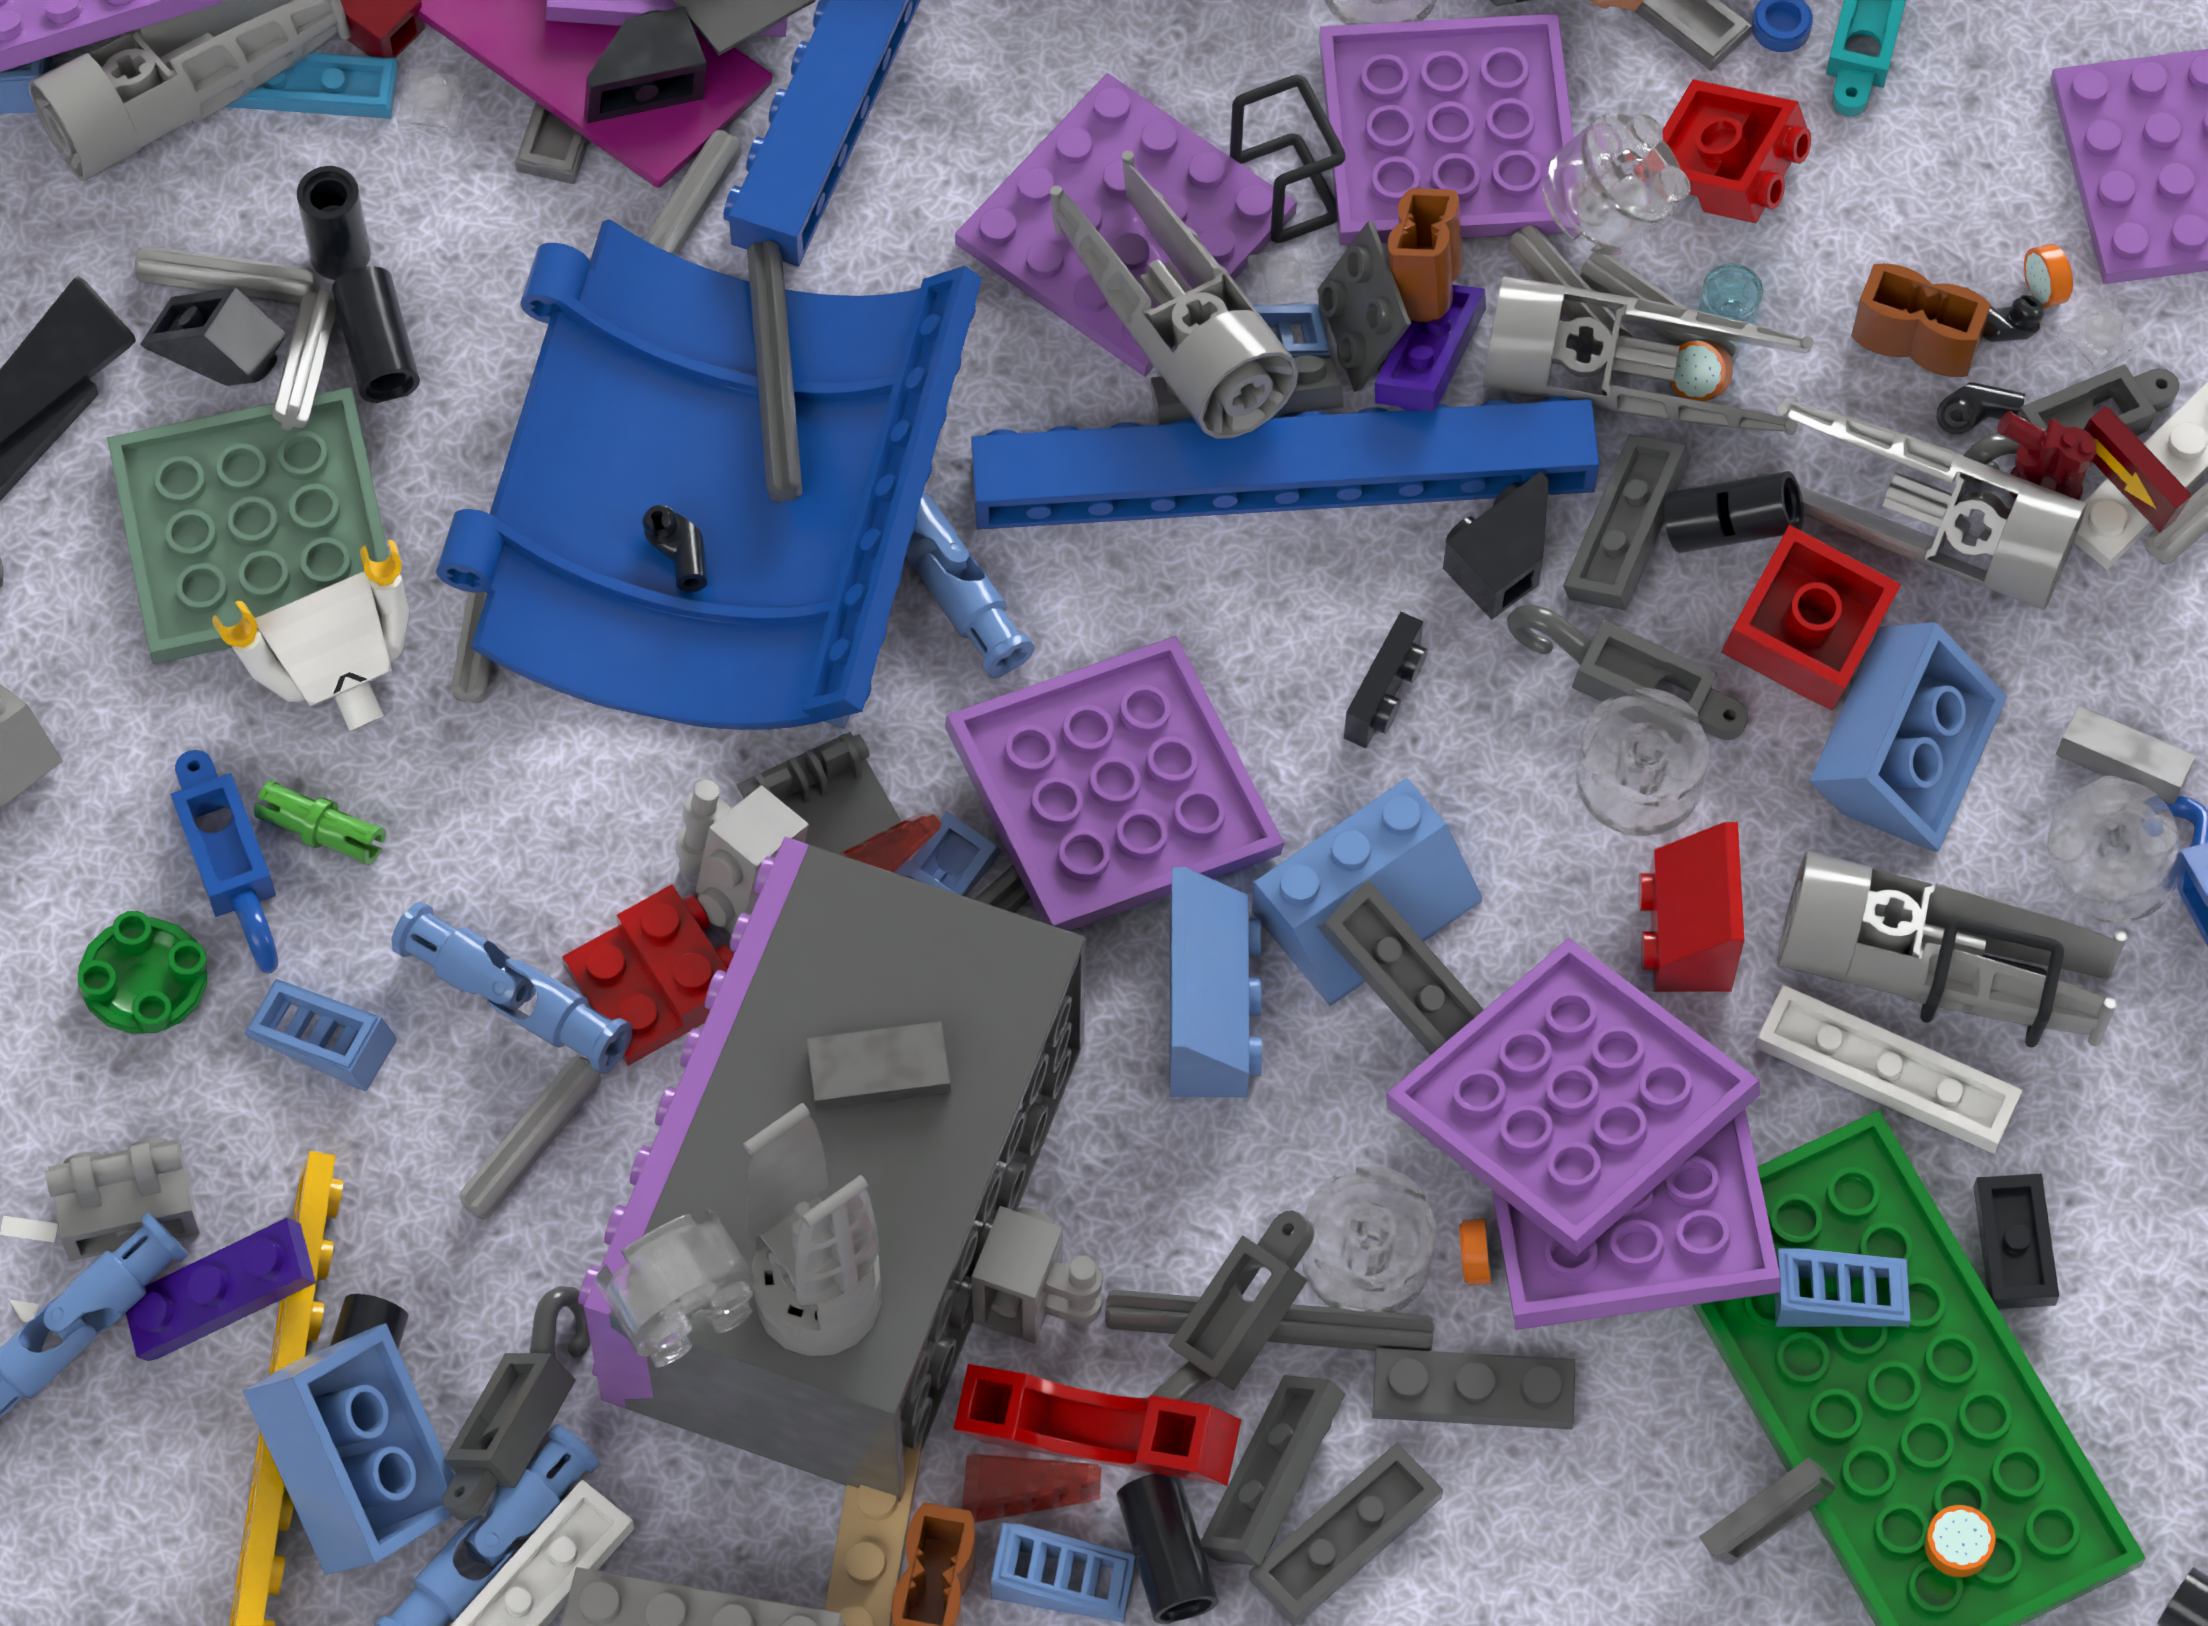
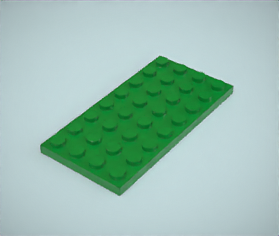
(1915, 1409)

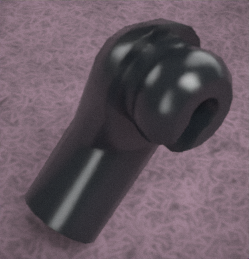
(2014, 322)
(1974, 404)
(680, 542)

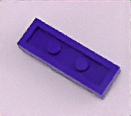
(1429, 354)
(220, 1289)

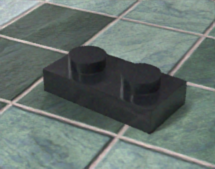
(1375, 700)
(2016, 1241)

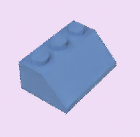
(1909, 734)
(1394, 845)
(1212, 988)
(354, 1449)

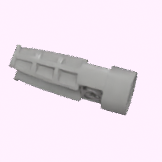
(174, 74)
(1531, 338)
(1225, 357)
(2025, 541)
(1888, 937)
(812, 1255)

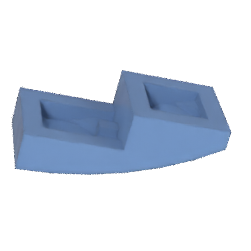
(952, 857)

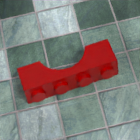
(1098, 1427)

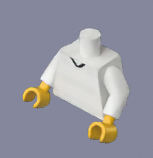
(329, 640)

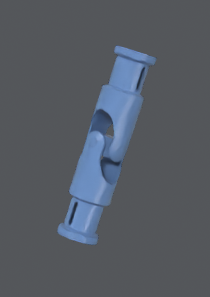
(965, 591)
(482, 968)
(84, 1311)
(513, 1514)

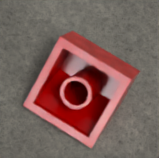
(1694, 912)

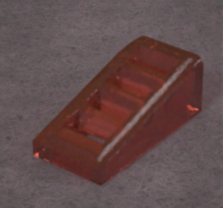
(896, 844)
(1018, 1486)

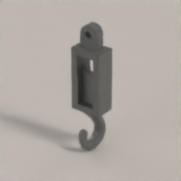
(2136, 397)
(1624, 662)
(1225, 1330)
(514, 1410)

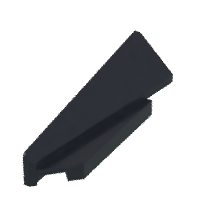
(50, 376)

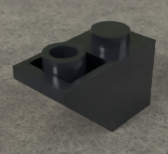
(1503, 549)

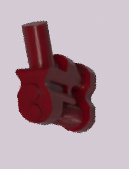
(2049, 457)

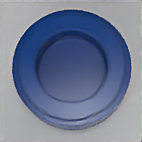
(1782, 24)

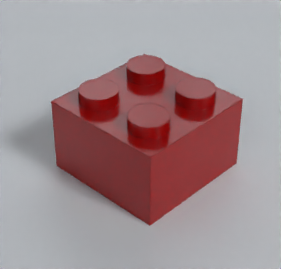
(1810, 618)

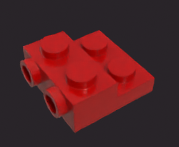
(1736, 147)
(651, 970)

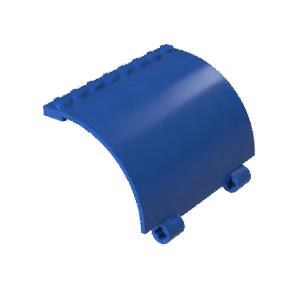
(656, 403)

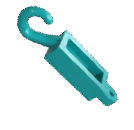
(1859, 71)

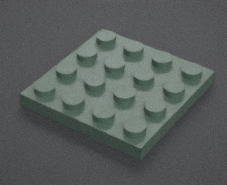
(242, 515)

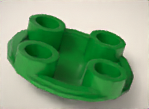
(142, 974)

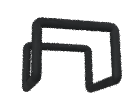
(1311, 167)
(2052, 974)

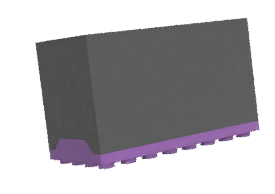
(826, 956)

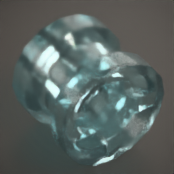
(1733, 286)

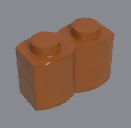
(1426, 251)
(1922, 320)
(938, 1567)

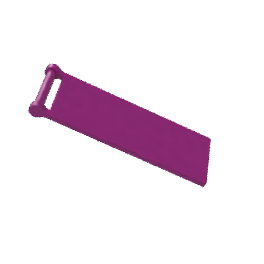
(552, 66)

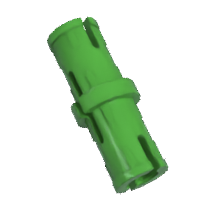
(319, 822)

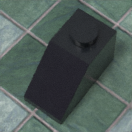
(647, 67)
(217, 336)

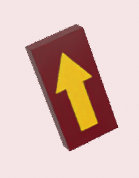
(2136, 470)

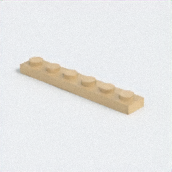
(871, 1550)

